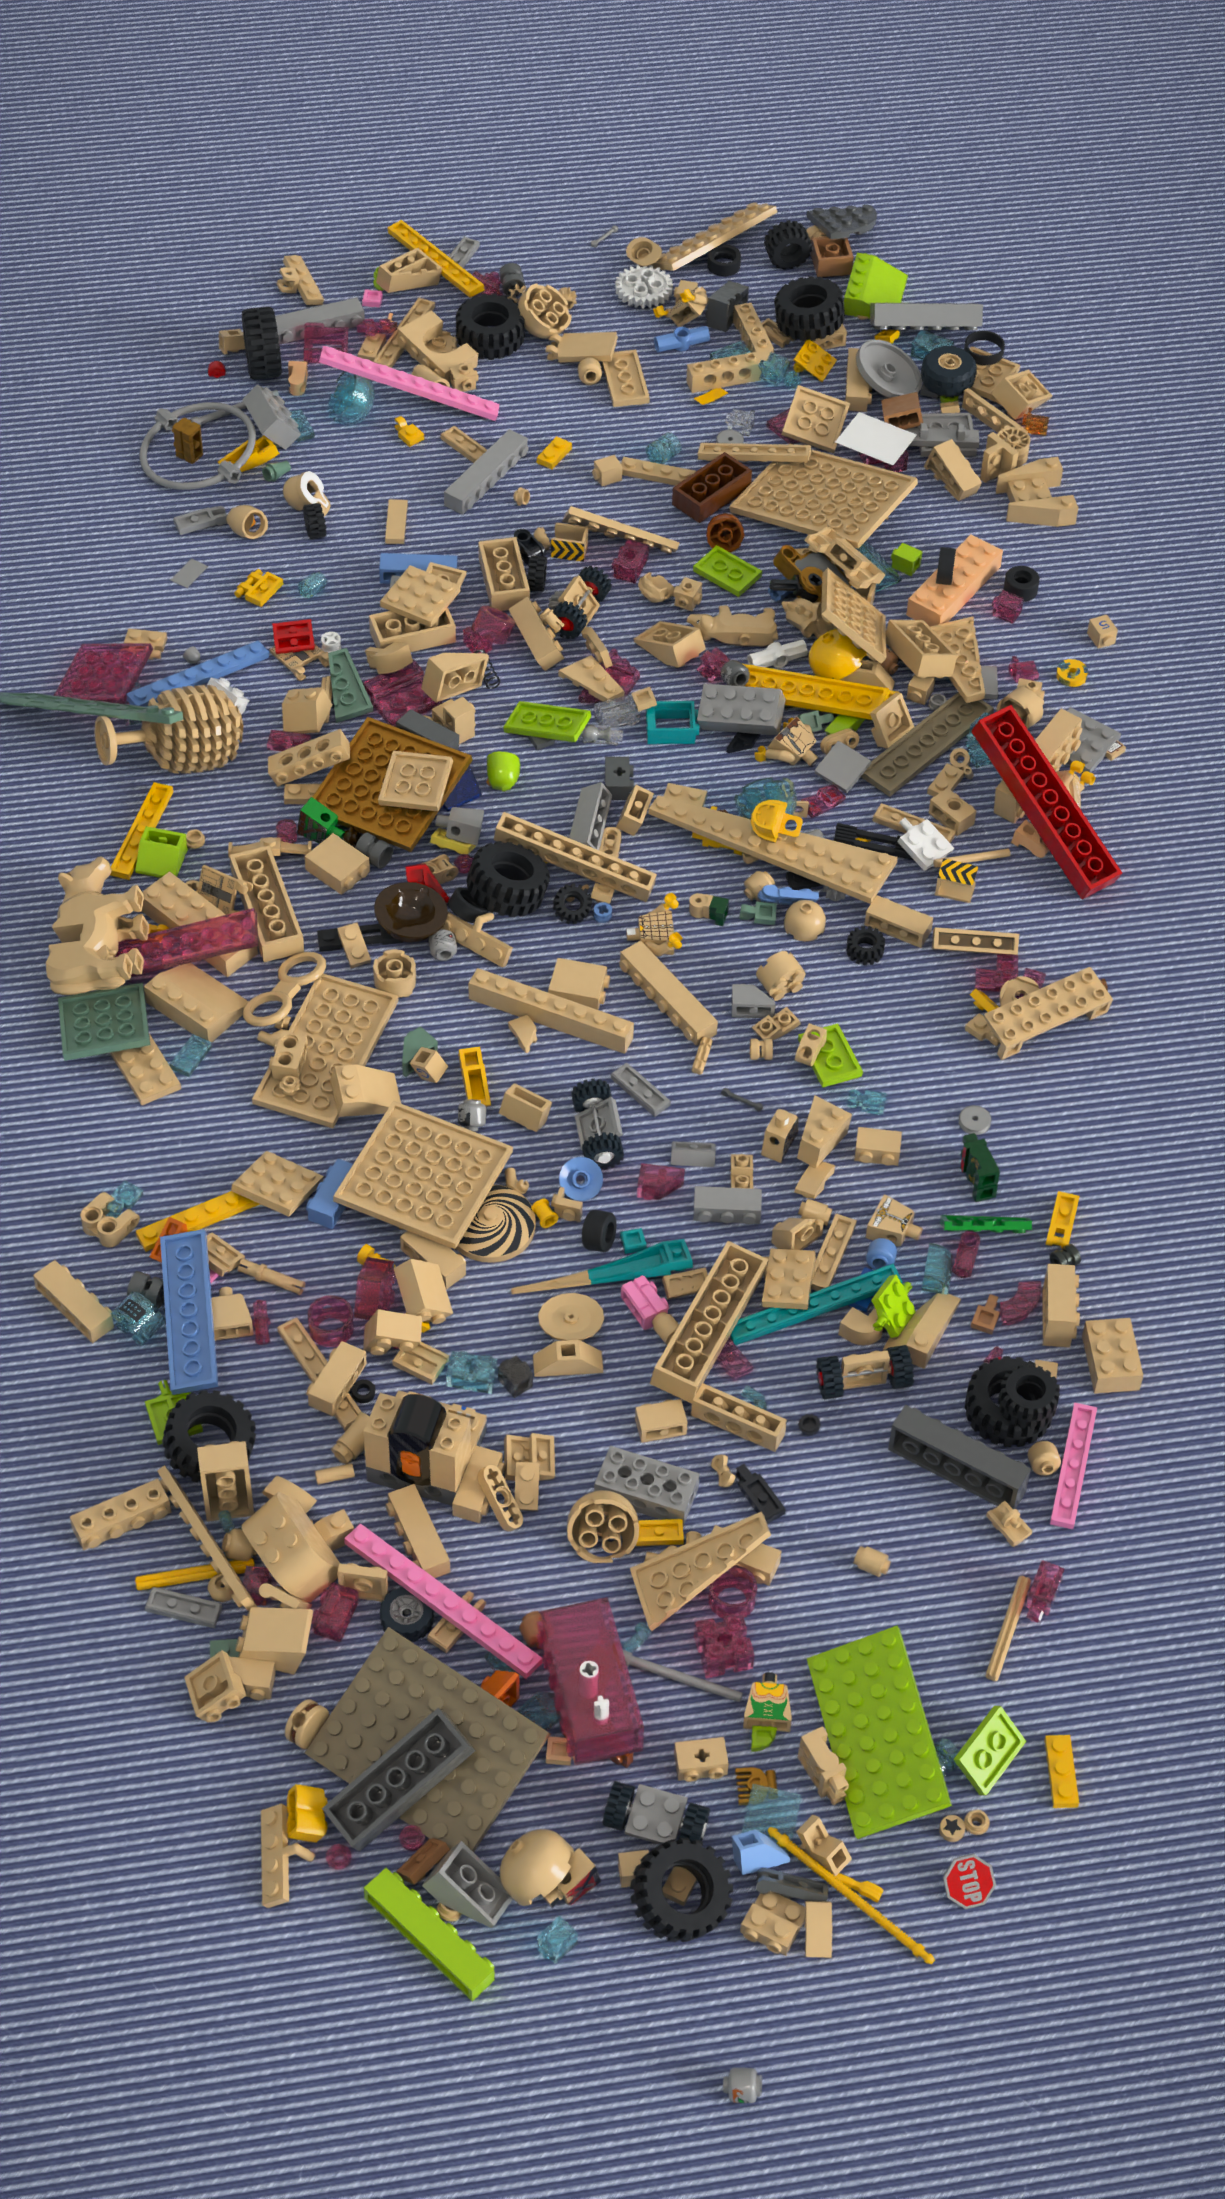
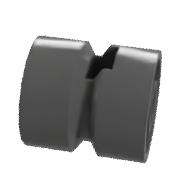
(510, 275)
(377, 850)
(149, 1288)

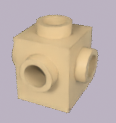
(463, 377)
(688, 594)

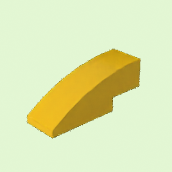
(263, 451)
(474, 1075)

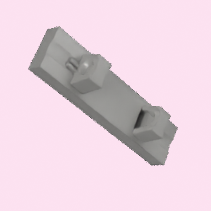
(933, 437)

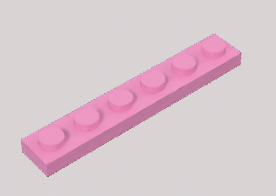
(1073, 1466)

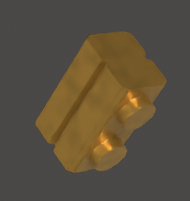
(187, 440)

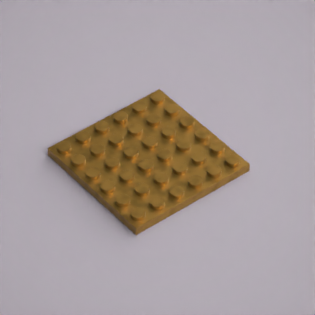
(356, 783)

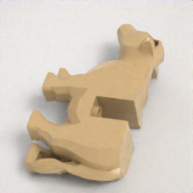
(90, 933)

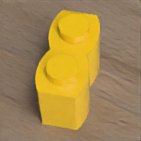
(305, 1813)

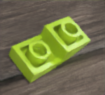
(844, 722)

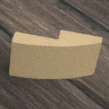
(777, 1025)
(741, 1171)
(814, 1179)
(288, 1488)
(818, 1929)

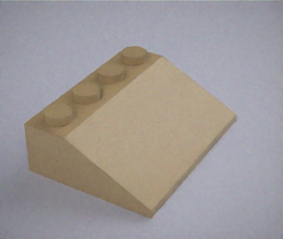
(195, 1000)

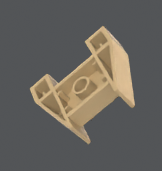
(1030, 494)

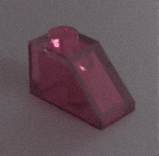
(658, 1181)

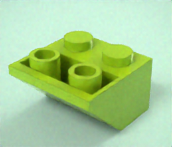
(161, 852)

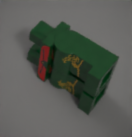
(979, 1167)

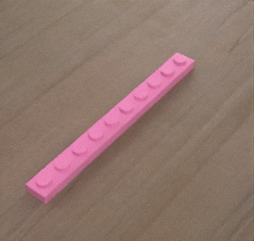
(409, 383)
(444, 1601)

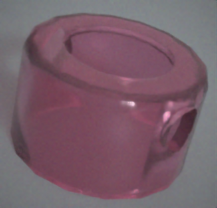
(493, 624)
(340, 1310)
(738, 1578)

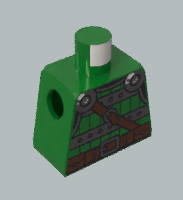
(318, 822)

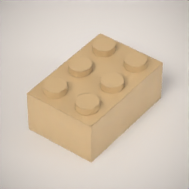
(1059, 1305)
(1112, 1355)

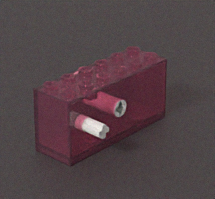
(590, 1681)

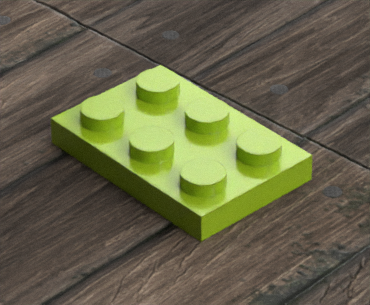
(727, 571)
(836, 1059)
(989, 1750)

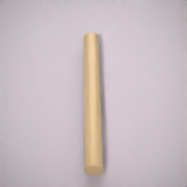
(975, 857)

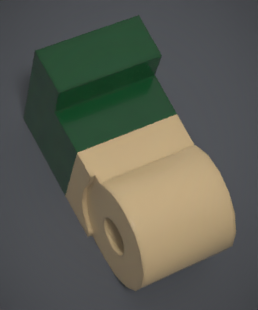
(709, 907)

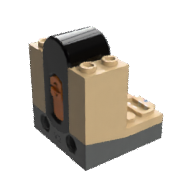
(421, 1444)

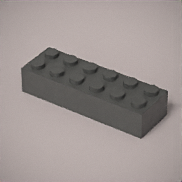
(958, 1458)
(398, 1779)

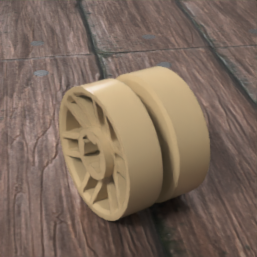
(1019, 440)

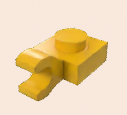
(408, 434)

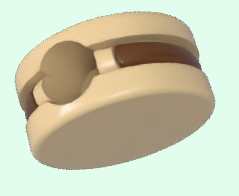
(305, 1723)

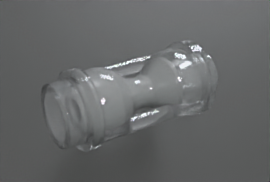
(610, 734)

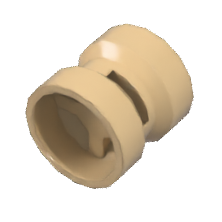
(766, 1049)

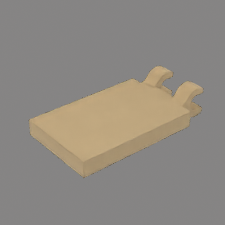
(578, 346)

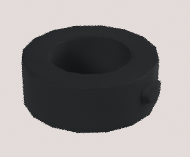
(363, 1384)

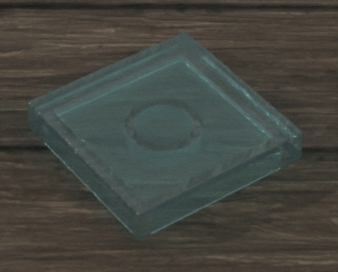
(773, 1809)

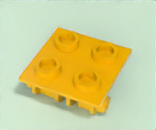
(814, 360)

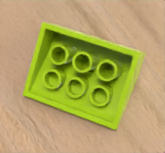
(872, 282)

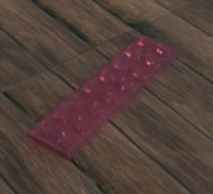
(195, 941)

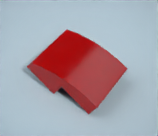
(293, 636)

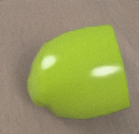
(502, 770)

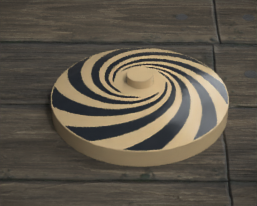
(500, 1227)

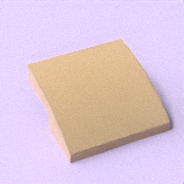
(536, 1448)

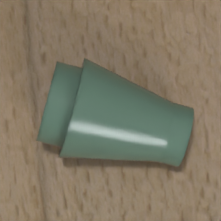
(274, 471)

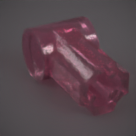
(966, 1254)

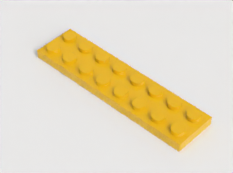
(820, 692)

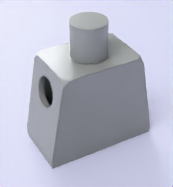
(462, 824)

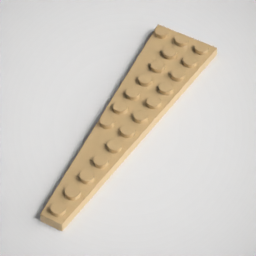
(822, 860)

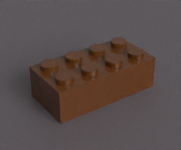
(711, 487)

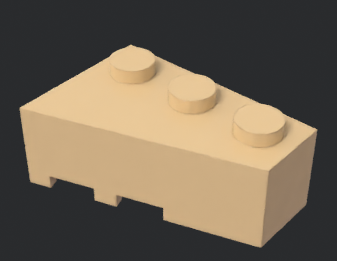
(408, 272)
(822, 1131)

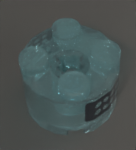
(137, 1317)

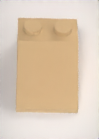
(1019, 393)
(672, 643)
(453, 674)
(363, 1090)

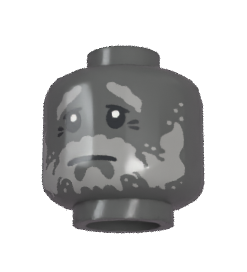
(735, 673)

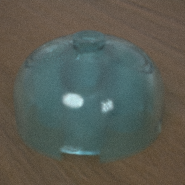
(351, 399)
(764, 790)

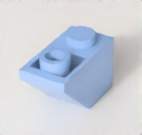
(756, 1851)

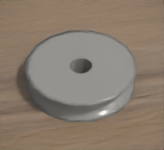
(730, 436)
(972, 1113)

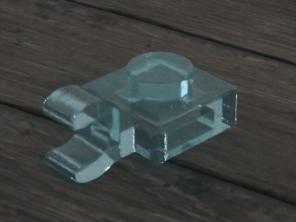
(976, 752)
(124, 1196)

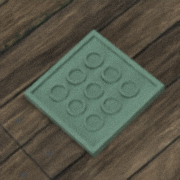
(103, 1021)

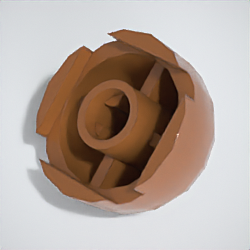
(725, 531)

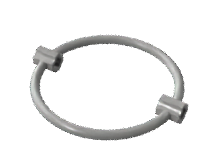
(226, 470)

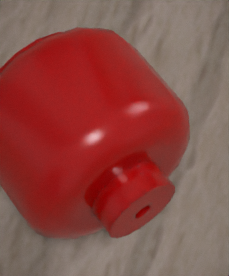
(216, 369)

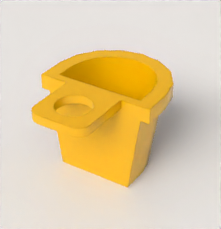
(770, 820)

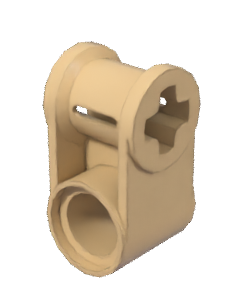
(442, 870)

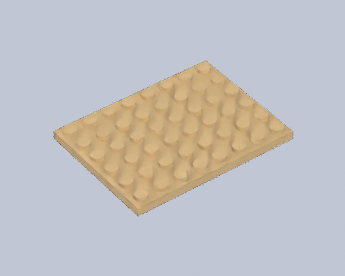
(824, 494)

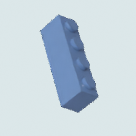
(397, 564)

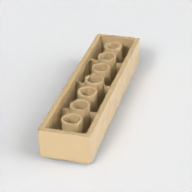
(709, 1322)

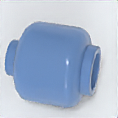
(881, 1253)

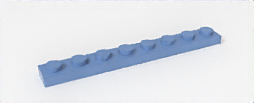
(201, 673)

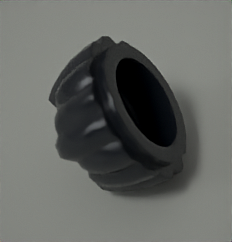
(809, 1424)

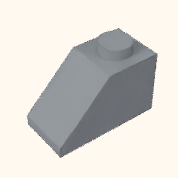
(750, 1002)

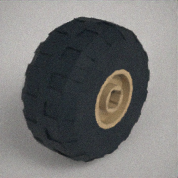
(948, 371)

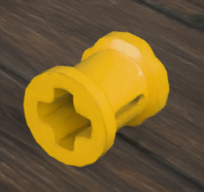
(544, 1213)

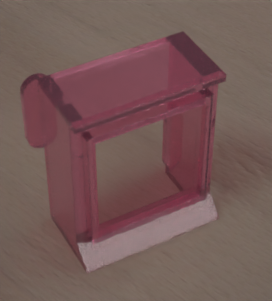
(319, 334)

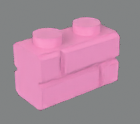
(643, 1300)

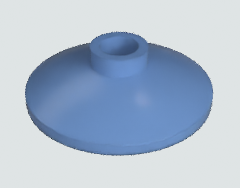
(591, 1175)

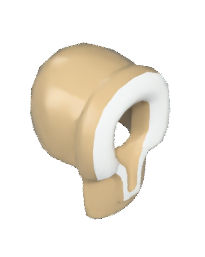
(298, 491)

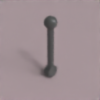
(726, 1092)

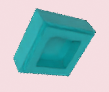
(633, 1240)

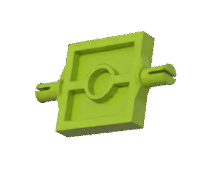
(893, 1306)
(159, 1409)

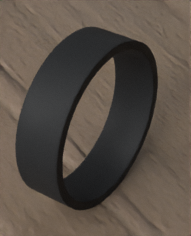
(987, 336)

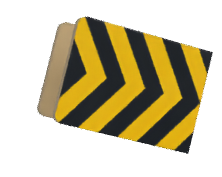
(569, 542)
(956, 880)

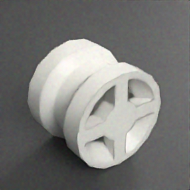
(331, 642)

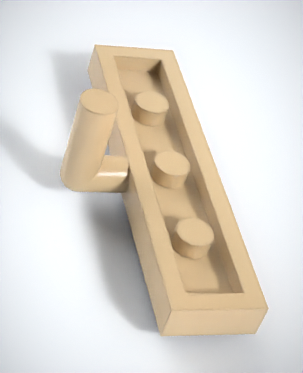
(478, 940)
(275, 1855)

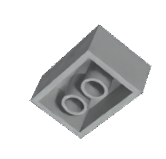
(271, 416)

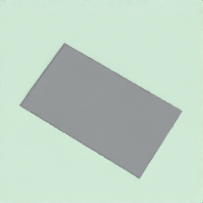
(189, 573)

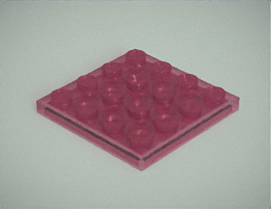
(104, 671)

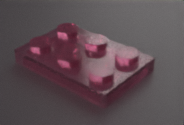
(400, 699)

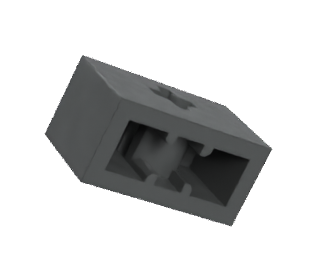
(618, 777)

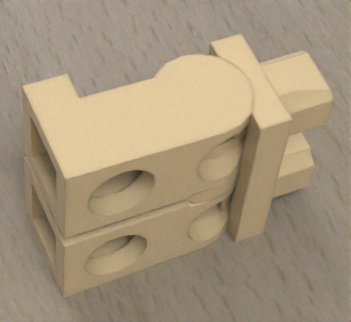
(823, 1766)

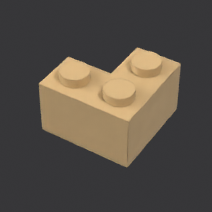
(457, 717)
(390, 1330)

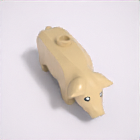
(737, 628)

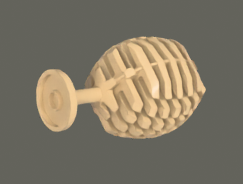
(194, 744)

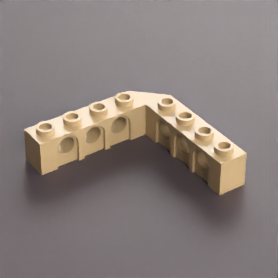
(738, 368)

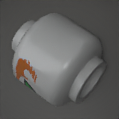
(743, 2085)

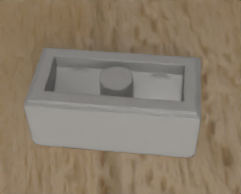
(693, 1154)

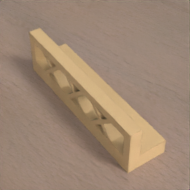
(986, 412)

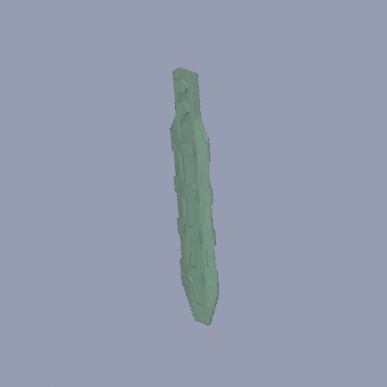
(92, 707)

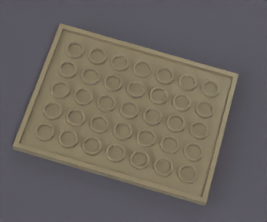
(395, 1694)

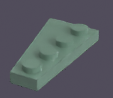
(347, 688)

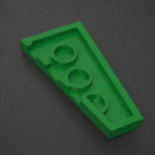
(991, 1223)

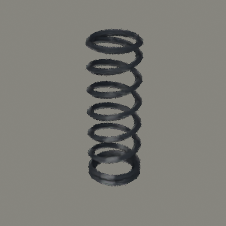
(494, 677)

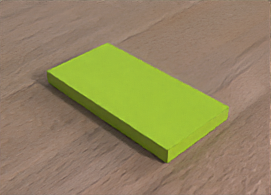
(547, 721)

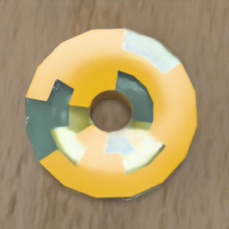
(1072, 672)

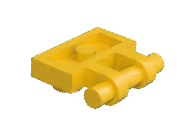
(263, 587)

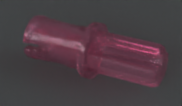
(261, 1322)

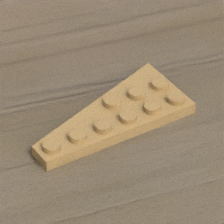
(613, 528)
(967, 671)

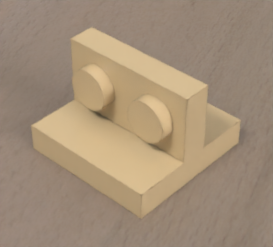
(997, 458)

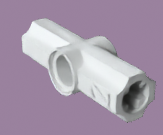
(778, 654)

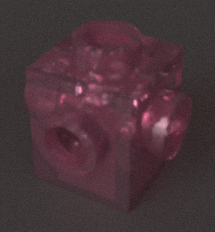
(712, 664)

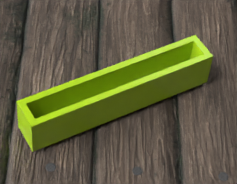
(429, 1933)

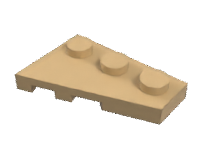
(592, 677)

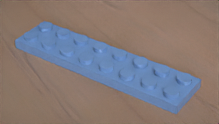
(188, 1312)

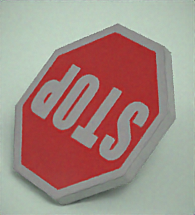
(969, 1881)

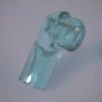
(755, 1396)
(226, 1521)
(639, 1638)

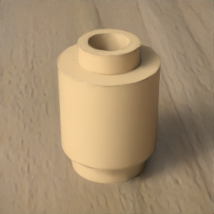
(815, 1210)
(665, 1326)
(872, 1561)

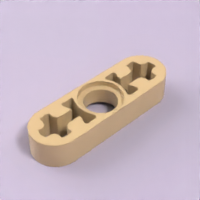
(509, 1501)

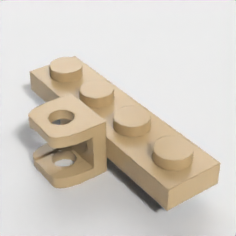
(299, 278)

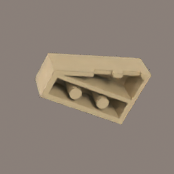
(953, 470)

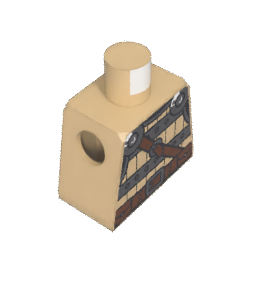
(781, 1127)

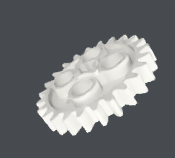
(644, 286)

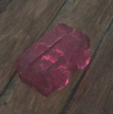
(335, 1612)

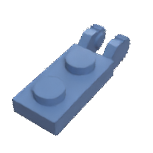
(785, 895)

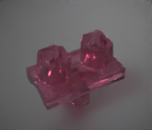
(490, 281)

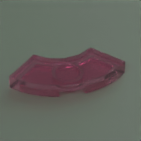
(1021, 1304)

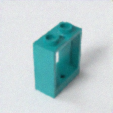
(672, 710)

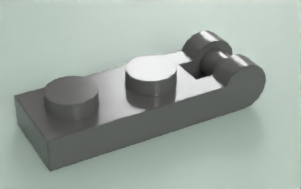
(790, 1885)

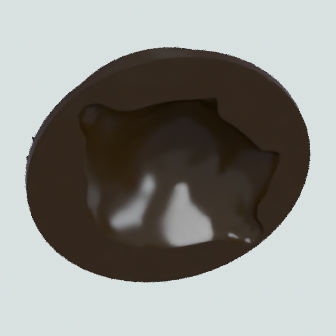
(410, 911)

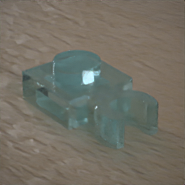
(871, 1101)

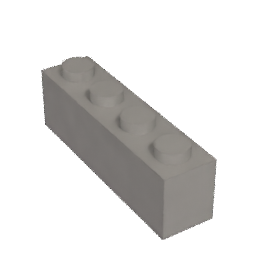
(591, 815)

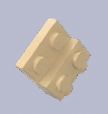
(891, 721)
(214, 1688)
(773, 1922)

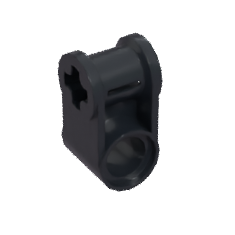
(528, 545)

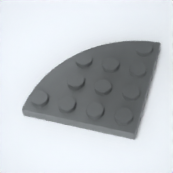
(840, 223)

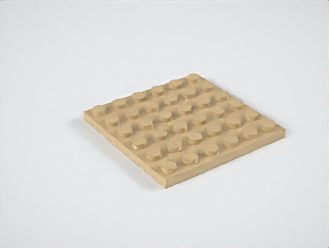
(423, 1174)

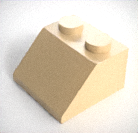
(305, 710)

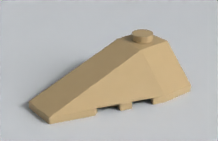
(926, 1328)

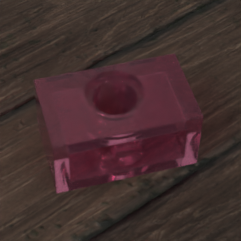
(630, 561)

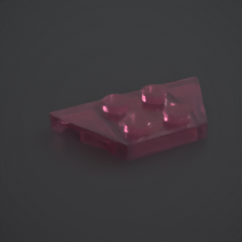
(621, 671)

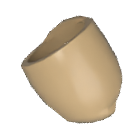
(242, 519)

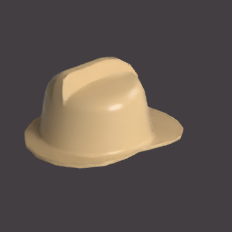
(643, 251)

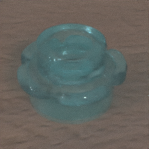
(792, 379)

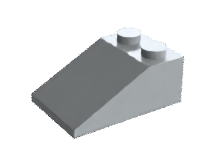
(468, 1886)

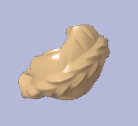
(655, 588)

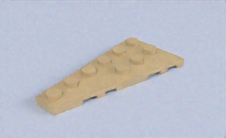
(682, 1573)

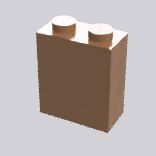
(903, 411)

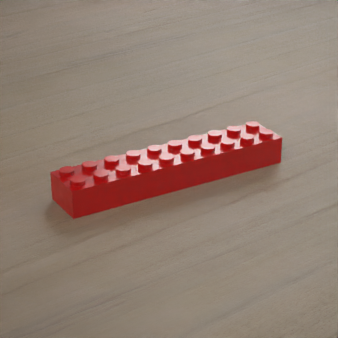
(1046, 802)

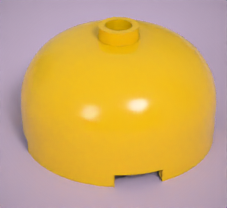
(834, 655)

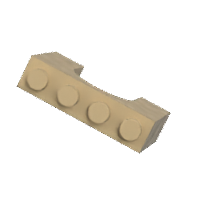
(422, 330)

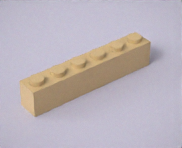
(668, 993)

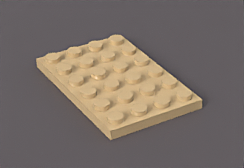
(853, 616)

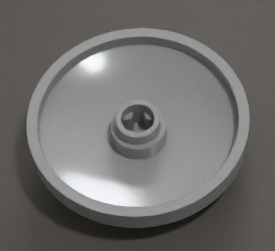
(888, 369)

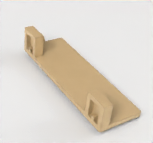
(1047, 1009)

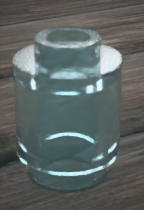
(312, 584)

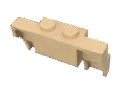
(855, 565)

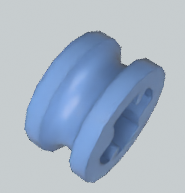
(602, 918)

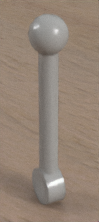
(594, 243)

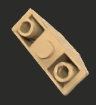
(871, 674)
(567, 1358)

